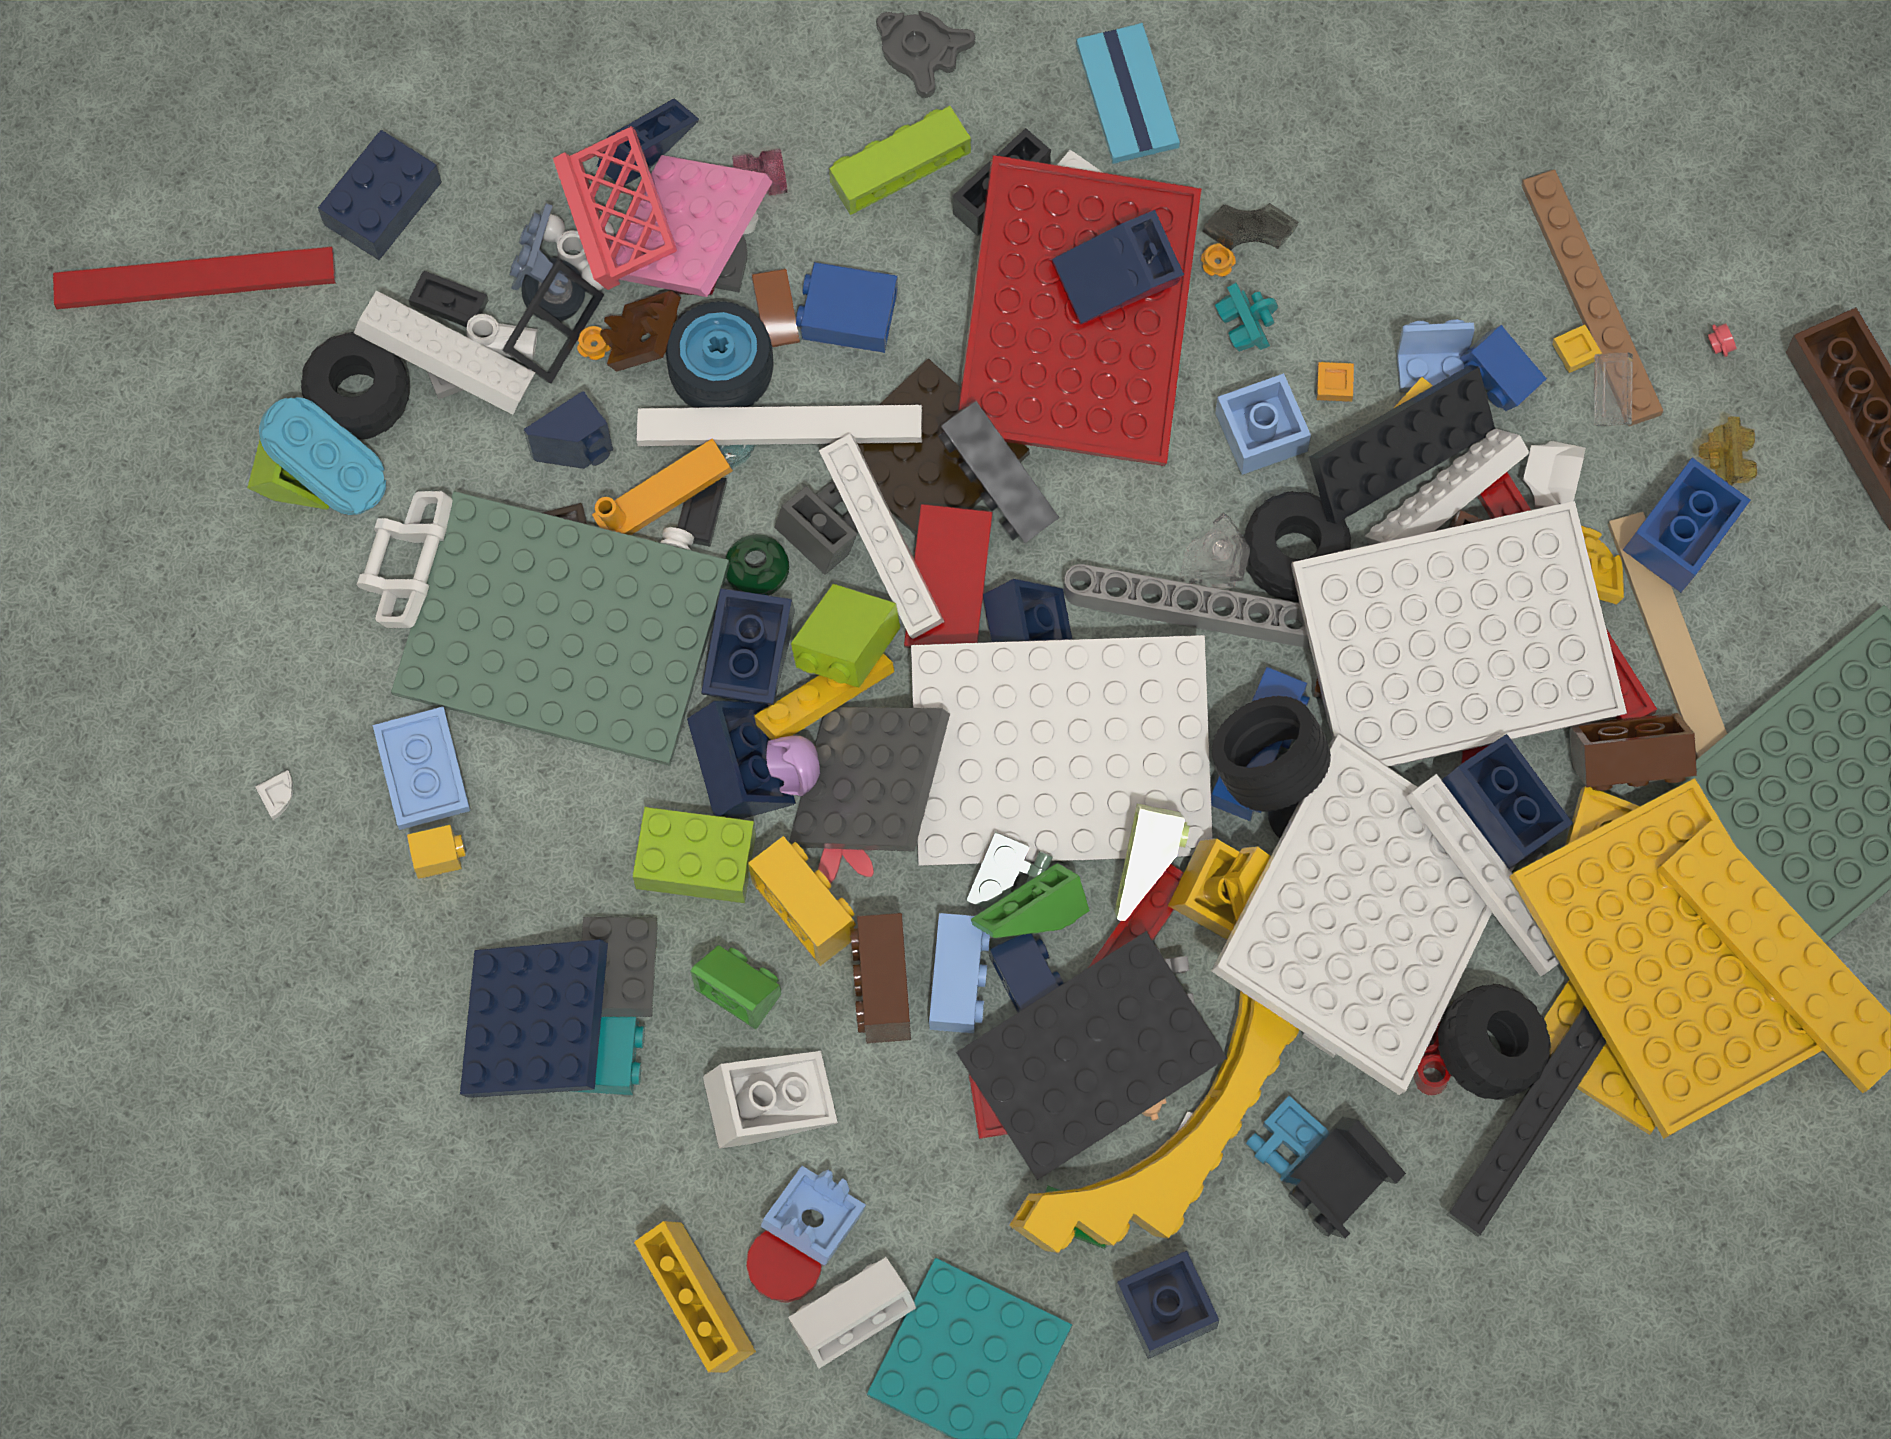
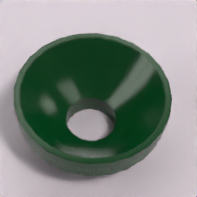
(760, 580)

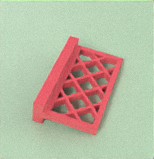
(586, 212)

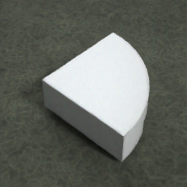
(276, 793)

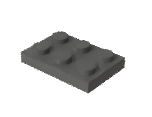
(628, 963)

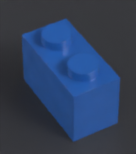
(1504, 368)

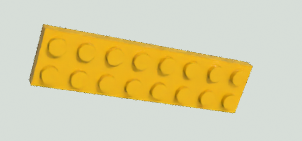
(1783, 954)

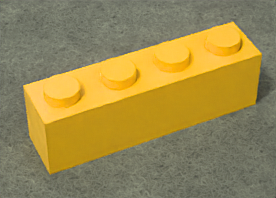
(694, 1297)

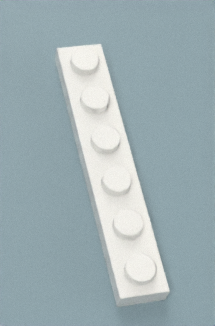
(881, 536)
(1482, 869)

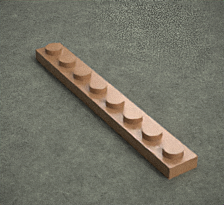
(1587, 284)

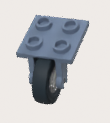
(532, 267)

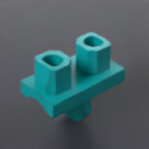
(1237, 305)

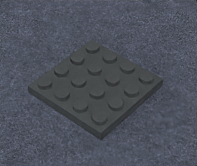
(871, 778)

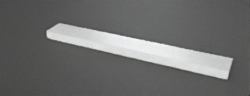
(779, 425)

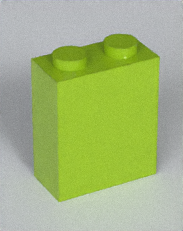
(845, 635)

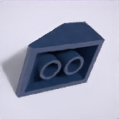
(748, 646)

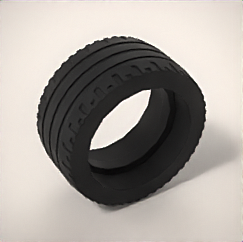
(1283, 780)

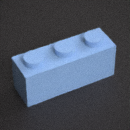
(958, 975)

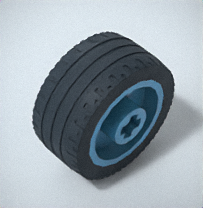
(719, 356)

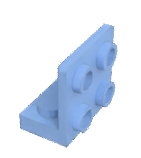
(1432, 351)

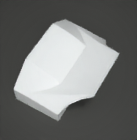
(1553, 472)

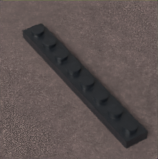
(1528, 1125)

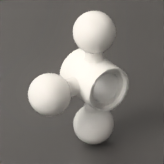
(571, 241)

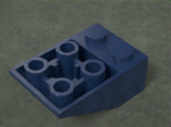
(1118, 267)

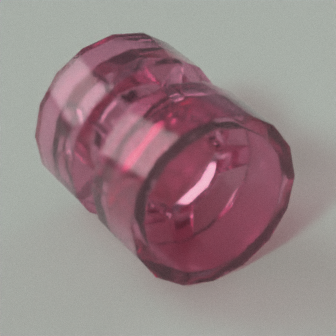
(767, 162)

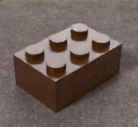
(1633, 751)
(881, 978)

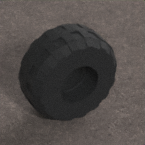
(349, 356)
(1282, 516)
(1470, 1053)

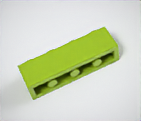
(899, 159)

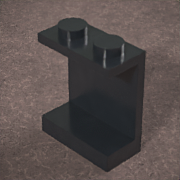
(1340, 1175)

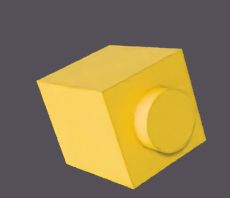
(435, 851)

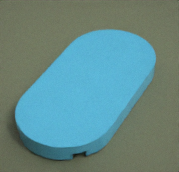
(322, 455)

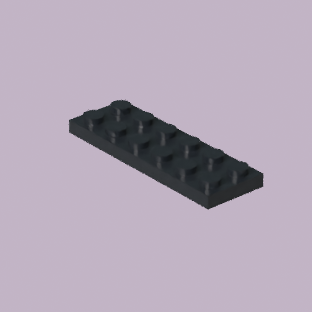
(1402, 444)

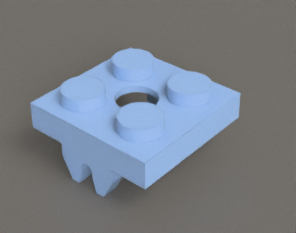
(816, 1193)

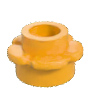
(1215, 252)
(590, 335)

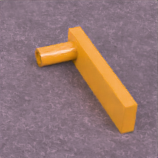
(662, 491)

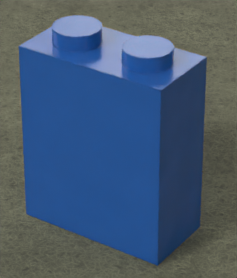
(847, 307)

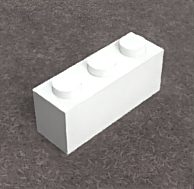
(852, 1312)

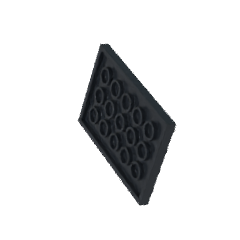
(1091, 1055)

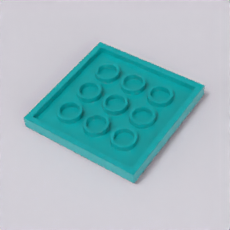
(969, 1357)

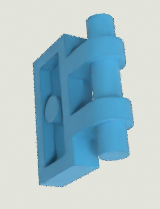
(1291, 1127)

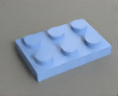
(421, 768)

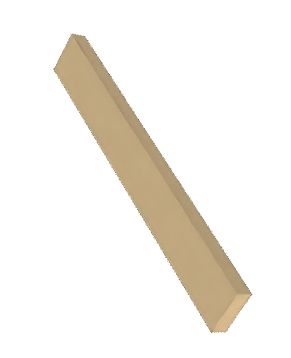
(1670, 641)

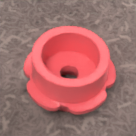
(1722, 340)

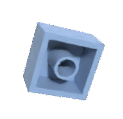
(1262, 424)

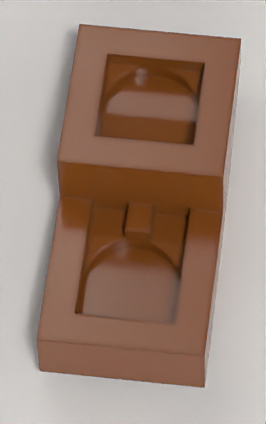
(776, 306)

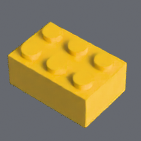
(802, 899)

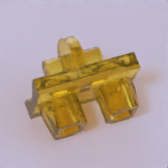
(1725, 451)

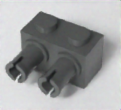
(815, 528)

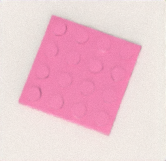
(706, 215)

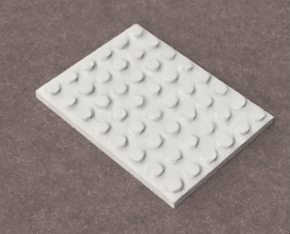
(1460, 636)
(1063, 744)
(1358, 922)

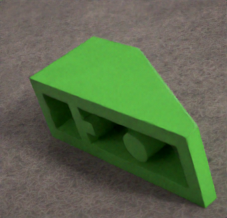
(1040, 905)

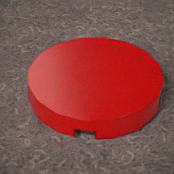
(780, 1269)

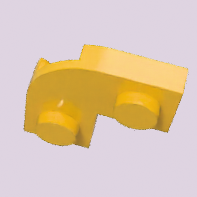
(1605, 567)

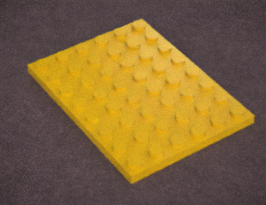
(1652, 972)

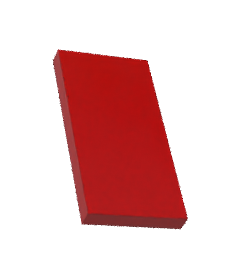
(953, 563)

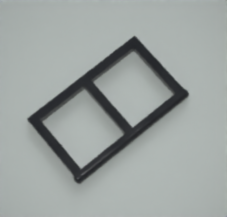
(572, 335)

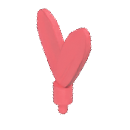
(857, 859)

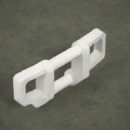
(411, 531)

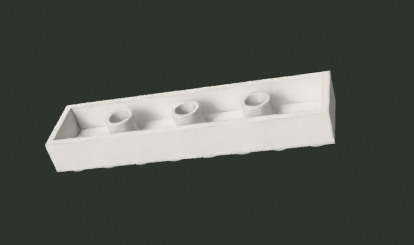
(444, 352)
(1452, 488)

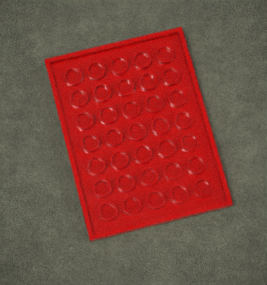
(1027, 356)

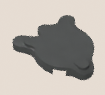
(920, 46)

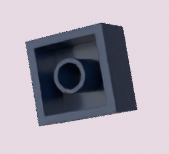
(1167, 1304)

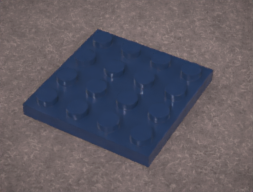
(534, 1019)

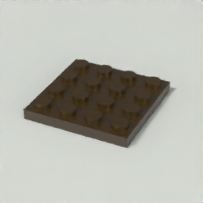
(924, 470)

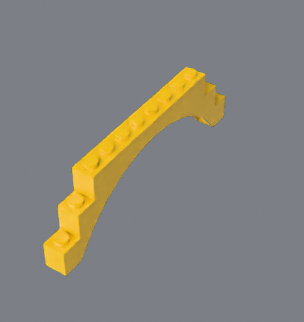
(1166, 1182)

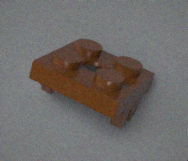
(645, 316)

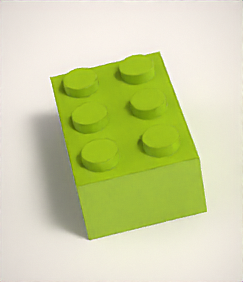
(694, 855)

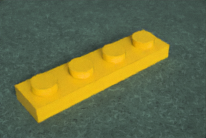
(814, 701)

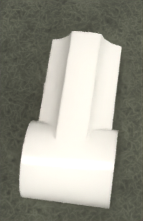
(498, 334)

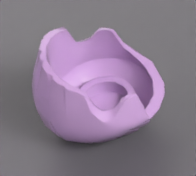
(793, 762)

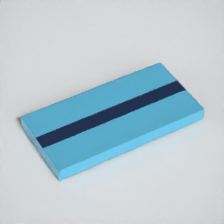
(1127, 93)

